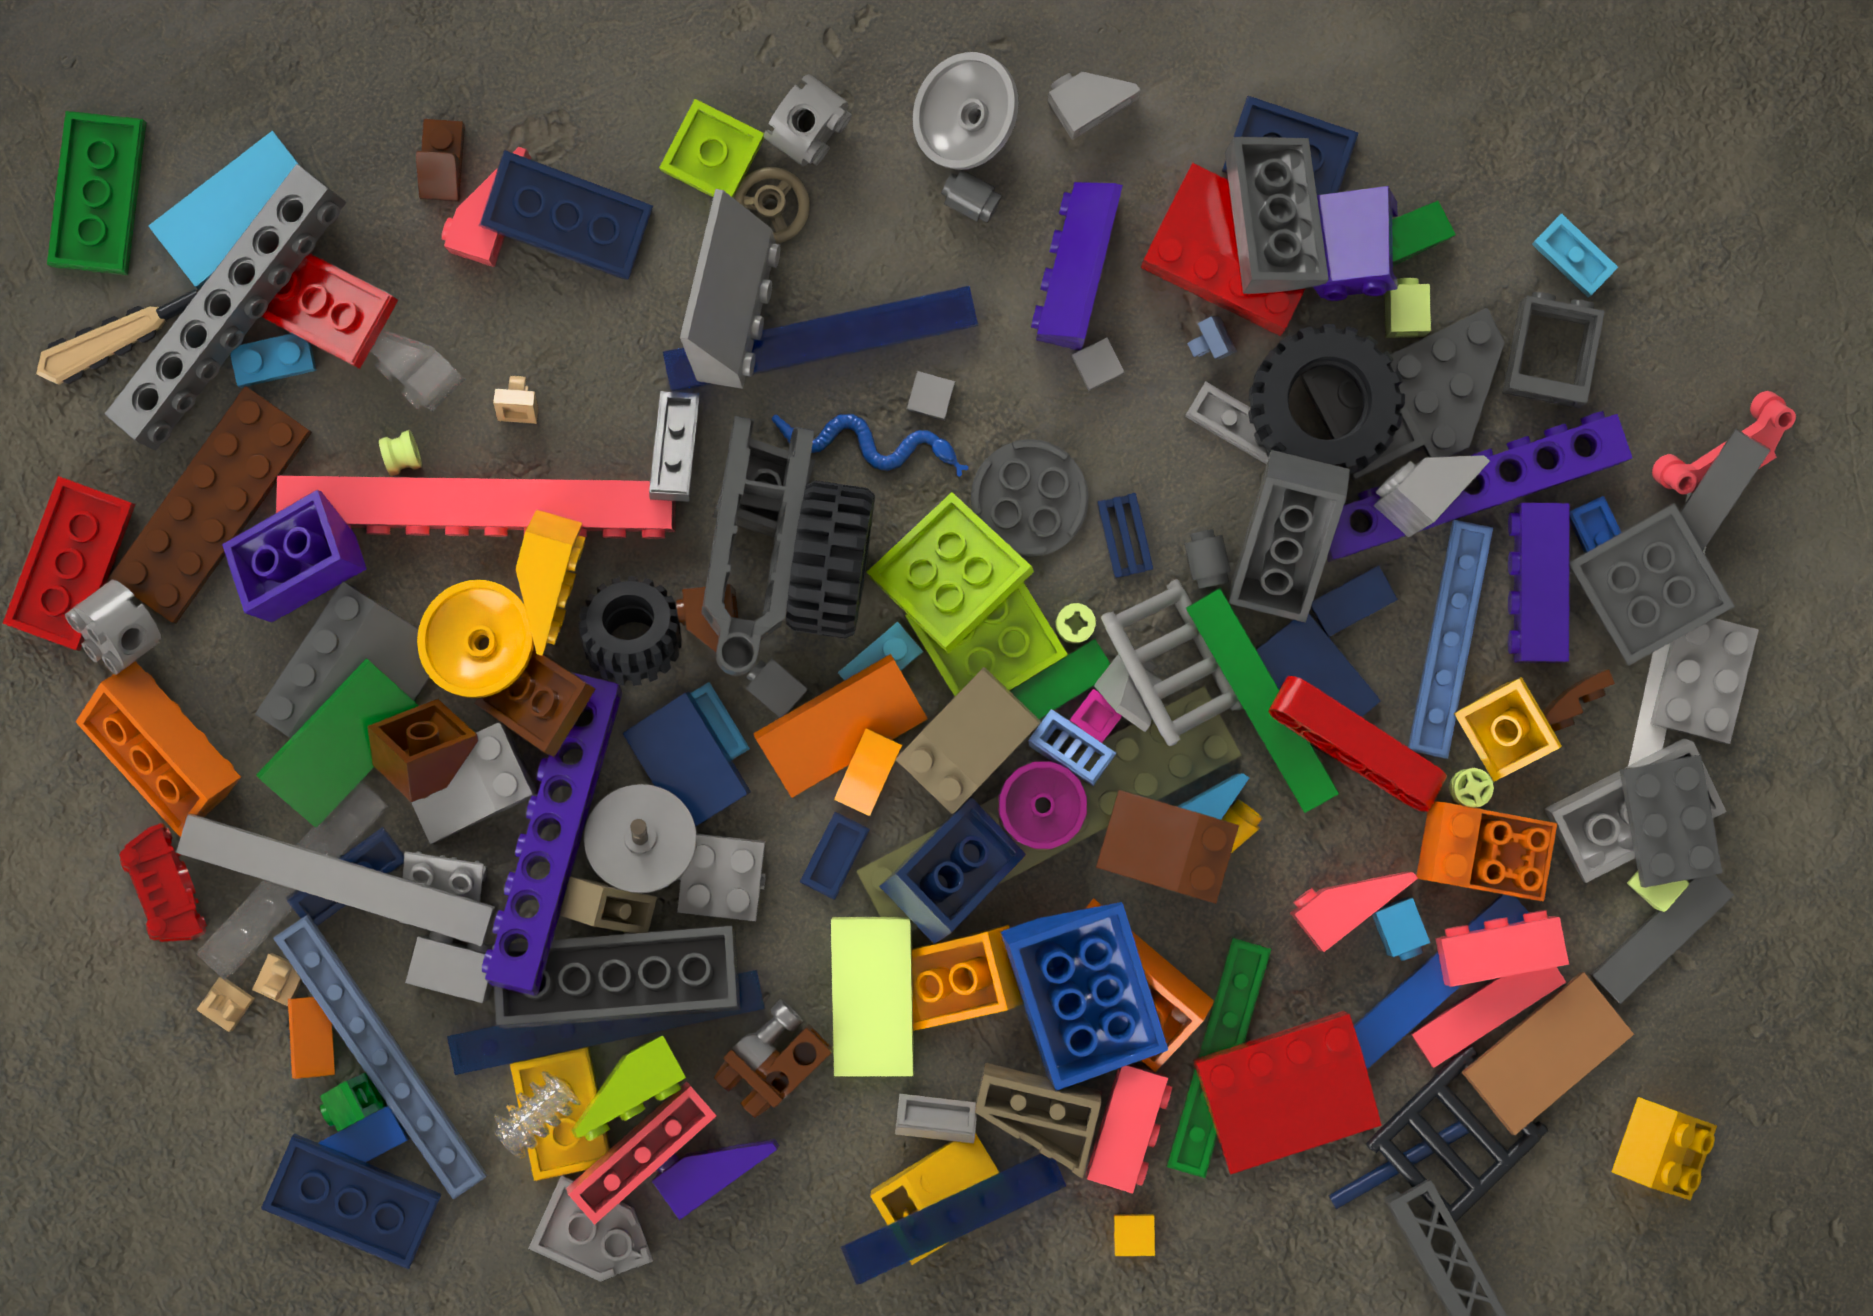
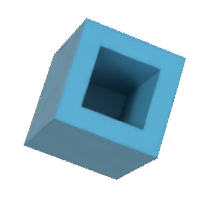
(1401, 929)

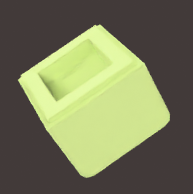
(1659, 896)

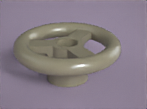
(788, 182)

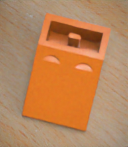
(1486, 851)

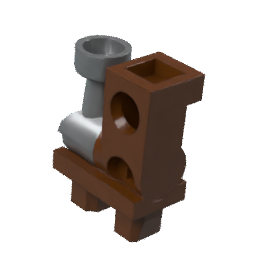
(768, 1070)

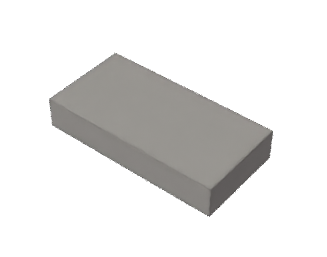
(936, 1118)

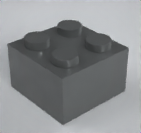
(767, 466)

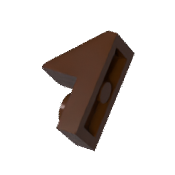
(440, 160)

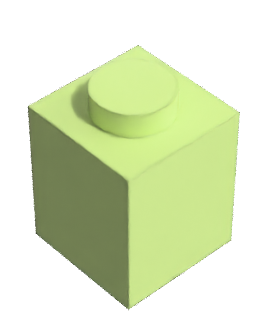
(1408, 309)

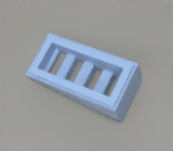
(1045, 730)

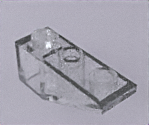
(418, 367)

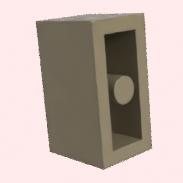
(607, 906)

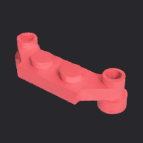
(1772, 420)

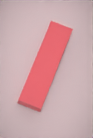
(1483, 1012)

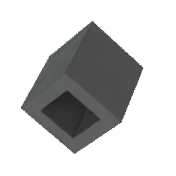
(775, 687)

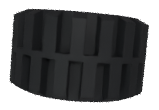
(624, 604)

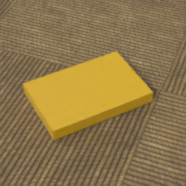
(560, 1150)

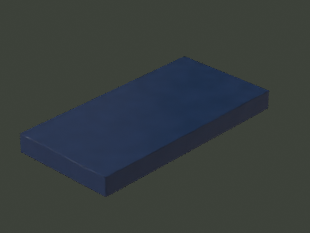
(565, 215)
(351, 1201)

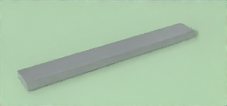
(335, 879)

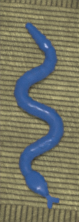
(940, 447)

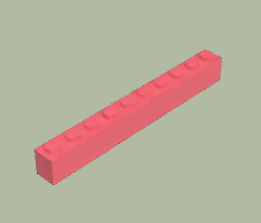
(484, 504)

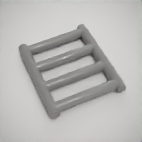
(1134, 659)

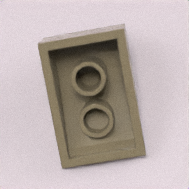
(968, 740)

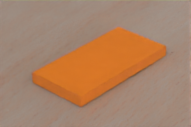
(827, 730)

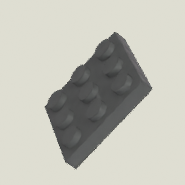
(1651, 584)

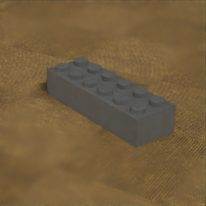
(628, 978)

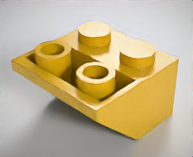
(1664, 1149)

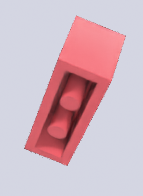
(1501, 949)
(1128, 1128)

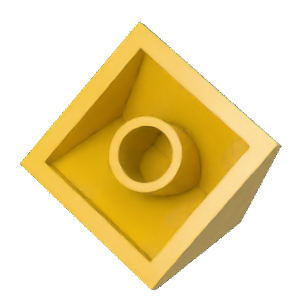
(1507, 729)

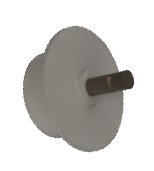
(640, 838)

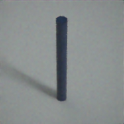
(1387, 1171)

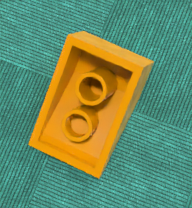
(962, 979)

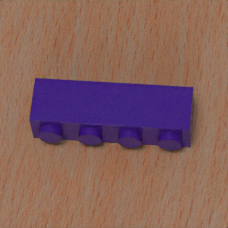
(1540, 583)

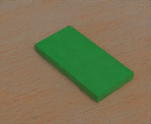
(96, 193)
(334, 746)

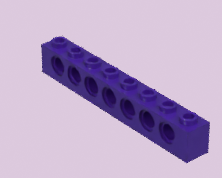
(1607, 450)
(526, 972)

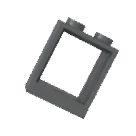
(1547, 390)

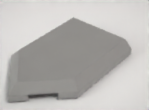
(595, 1250)

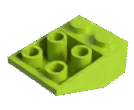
(635, 1078)

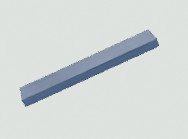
(1450, 639)

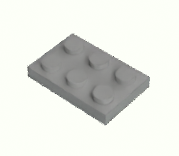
(1705, 680)

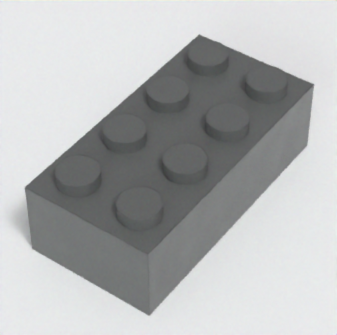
(1289, 535)

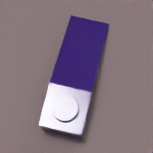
(702, 1174)

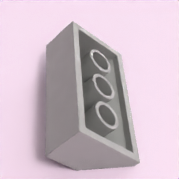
(1423, 491)

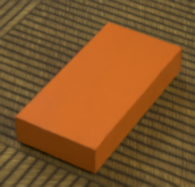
(310, 1039)

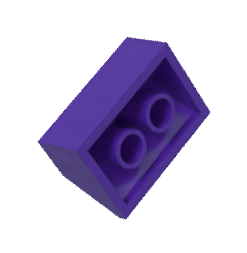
(293, 557)

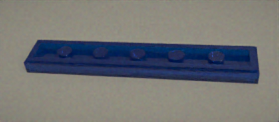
(952, 1217)

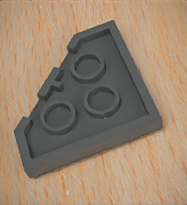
(1449, 381)

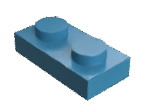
(272, 360)

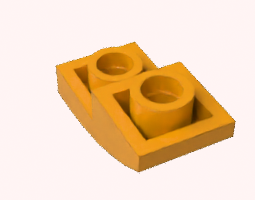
(868, 772)

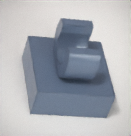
(1214, 339)

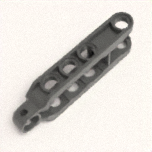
(741, 638)

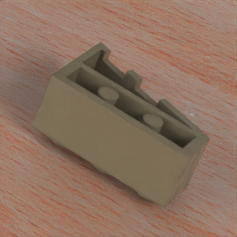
(1031, 1109)

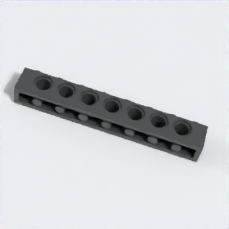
(207, 312)

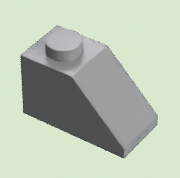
(1089, 100)
(1122, 693)

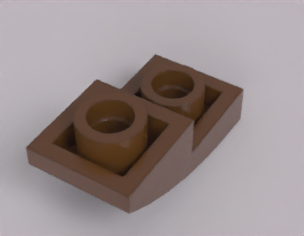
(1566, 705)

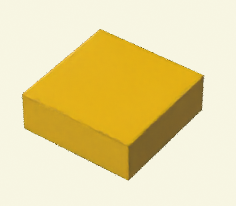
(1134, 1235)

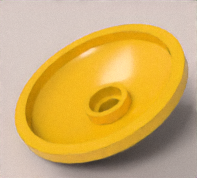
(452, 634)

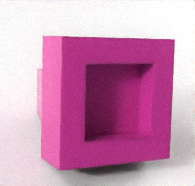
(1096, 716)

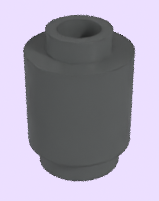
(971, 196)
(1207, 558)

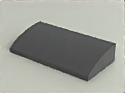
(1275, 214)

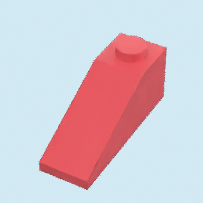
(462, 231)
(1339, 909)

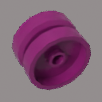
(1066, 809)

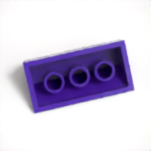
(1078, 263)

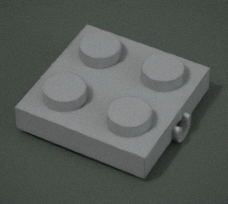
(723, 878)

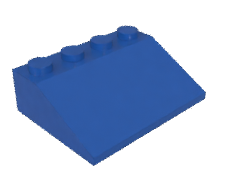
(1084, 992)

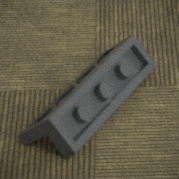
(1429, 1258)

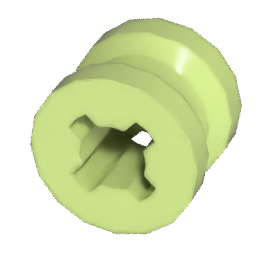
(400, 453)
(1071, 627)
(1478, 785)

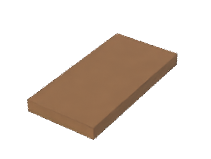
(1547, 1053)

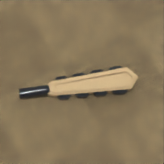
(92, 347)

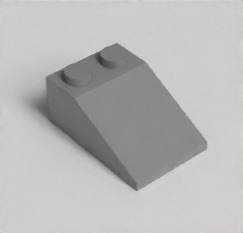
(485, 785)

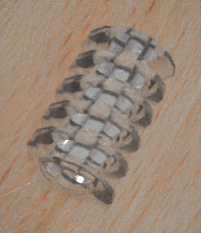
(534, 1114)

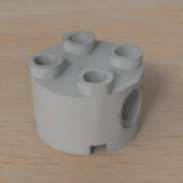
(789, 134)
(114, 626)

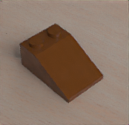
(1167, 846)

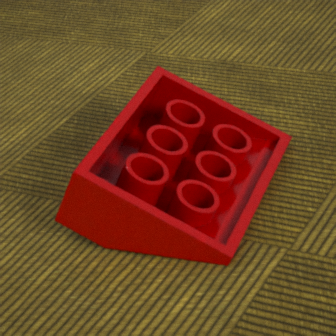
(1200, 253)
(1288, 1091)

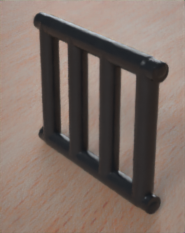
(1410, 1115)

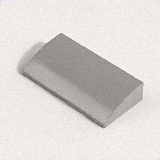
(1596, 822)

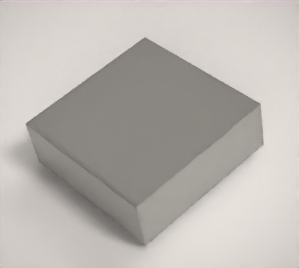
(1098, 364)
(930, 395)

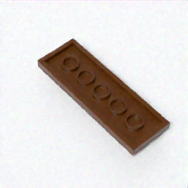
(210, 504)

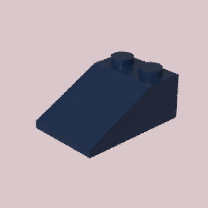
(953, 871)

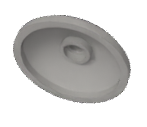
(950, 104)

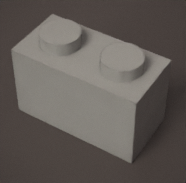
(449, 967)

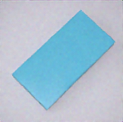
(217, 213)

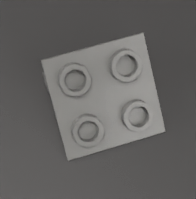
(445, 874)

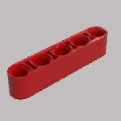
(1357, 743)

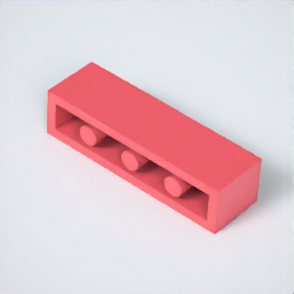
(640, 1153)

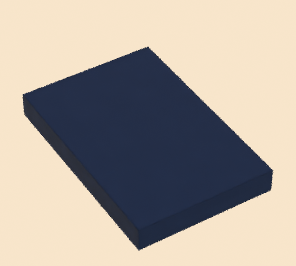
(1329, 143)
(1310, 654)
(687, 758)

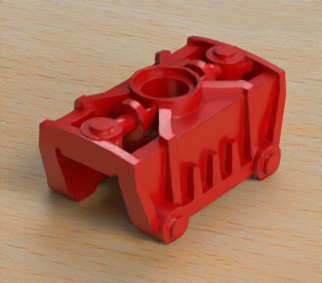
(163, 886)

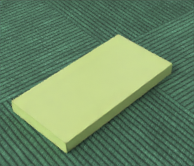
(872, 996)

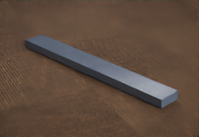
(380, 1056)

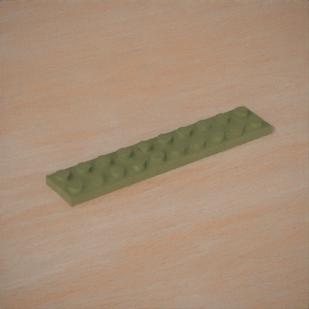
(1141, 767)

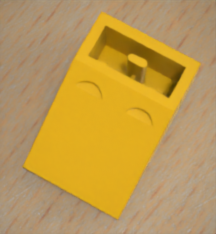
(543, 567)
(932, 1179)

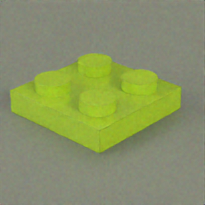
(711, 150)

